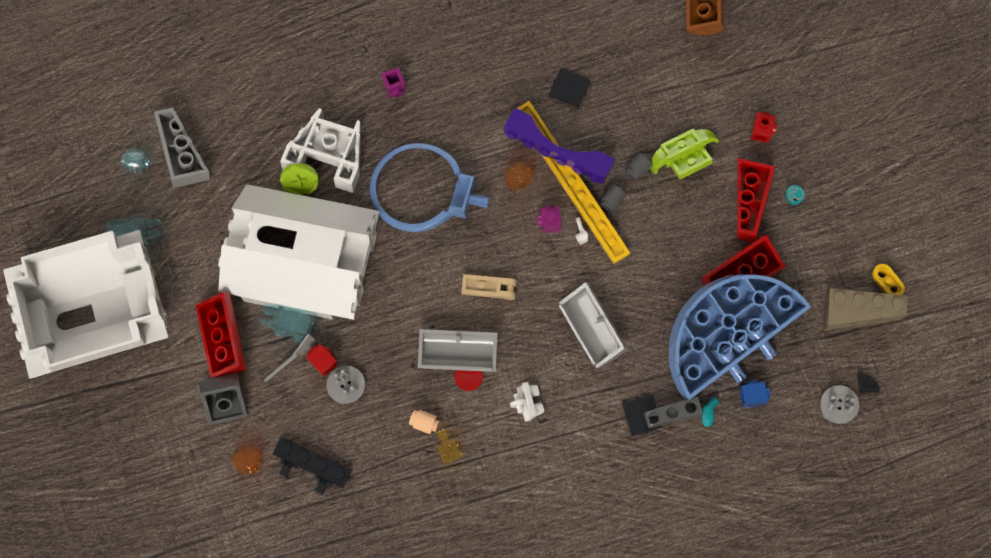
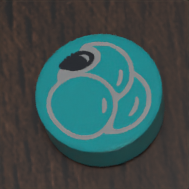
(794, 195)

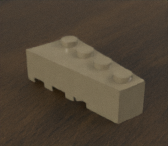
(861, 308)

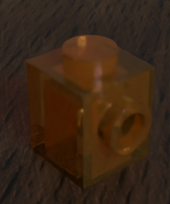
(247, 460)

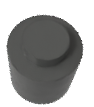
(638, 166)
(613, 198)

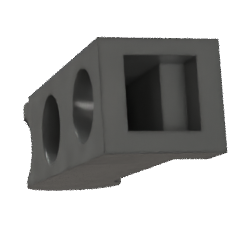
(674, 413)

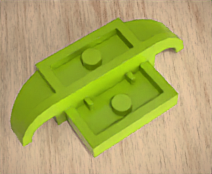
(685, 153)

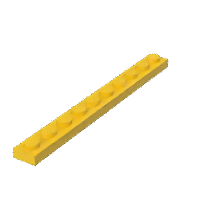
(582, 197)

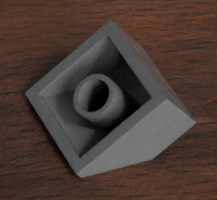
(223, 398)

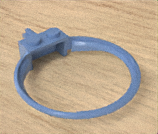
(461, 199)

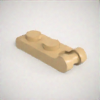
(488, 286)

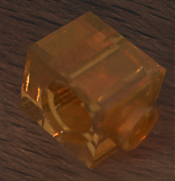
(518, 176)

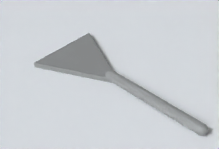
(306, 344)

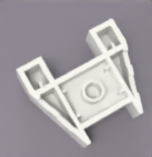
(328, 144)

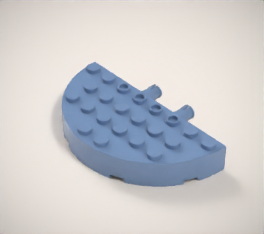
(726, 325)

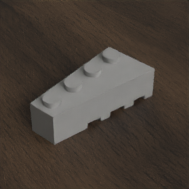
(182, 159)

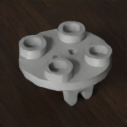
(350, 392)
(829, 404)

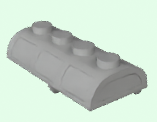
(592, 326)
(457, 350)

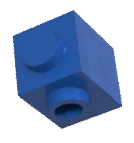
(754, 394)

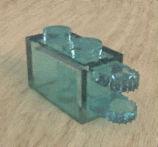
(133, 224)
(289, 323)

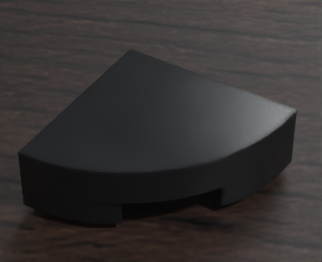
(866, 384)

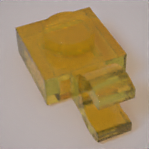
(448, 450)

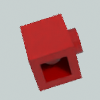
(763, 127)
(321, 359)

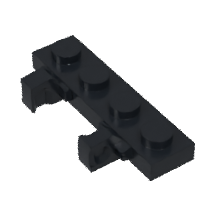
(326, 470)

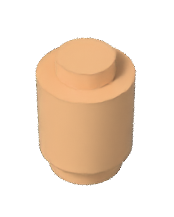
(424, 421)

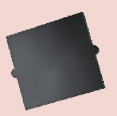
(569, 88)
(634, 413)

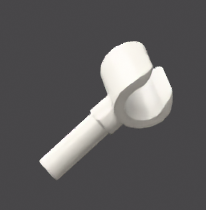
(582, 237)

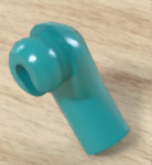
(708, 412)

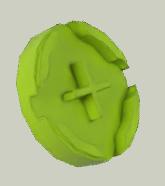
(299, 179)

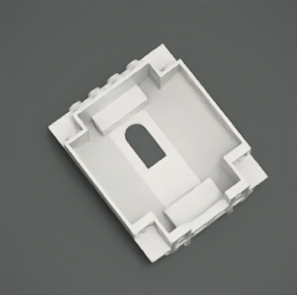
(99, 271)
(320, 272)

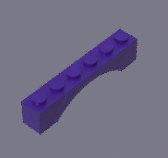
(592, 164)

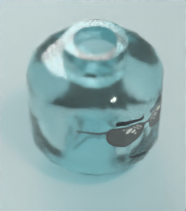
(135, 161)

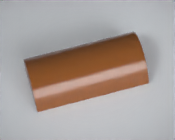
(704, 16)

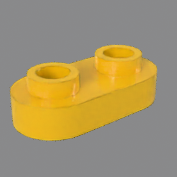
(889, 281)

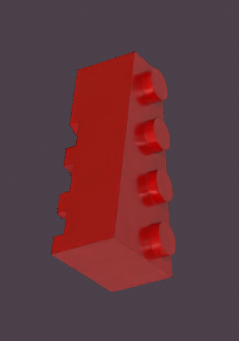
(753, 189)

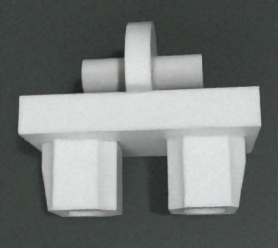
(524, 401)

